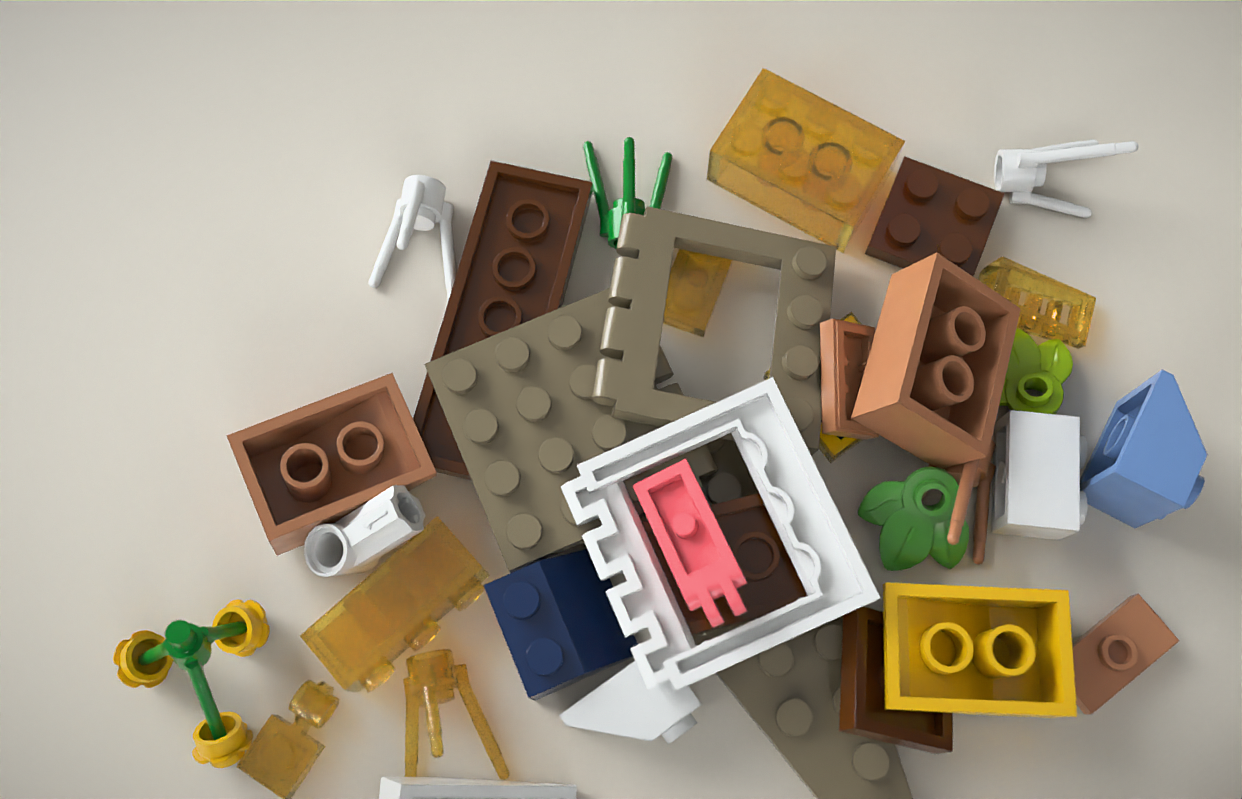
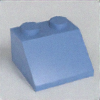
(1146, 456)

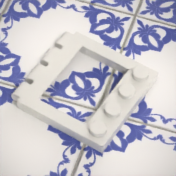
(795, 501)

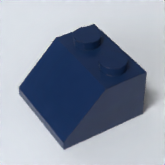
(558, 622)

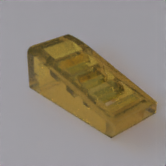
(1012, 278)

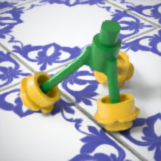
(149, 657)

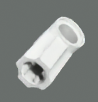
(364, 534)

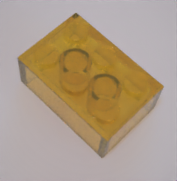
(803, 159)

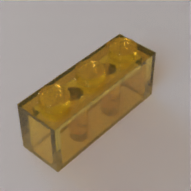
(396, 608)

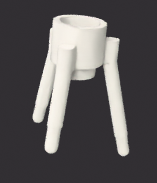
(1024, 169)
(419, 209)

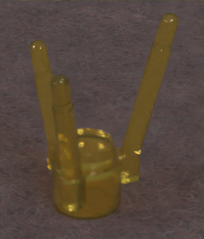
(431, 683)

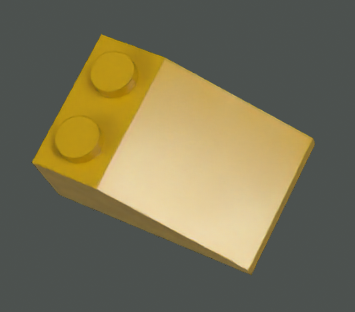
(978, 650)

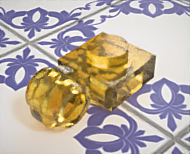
(284, 750)

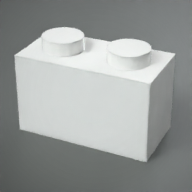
(1038, 475)

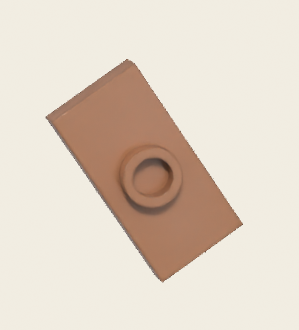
(843, 363)
(1117, 651)

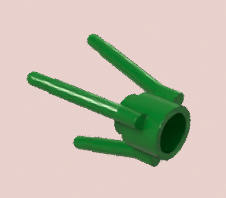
(611, 219)

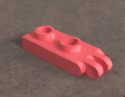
(691, 540)

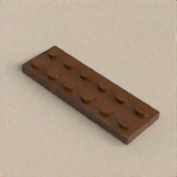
(508, 274)

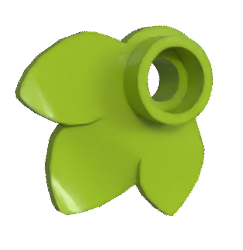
(1039, 369)

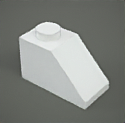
(631, 710)

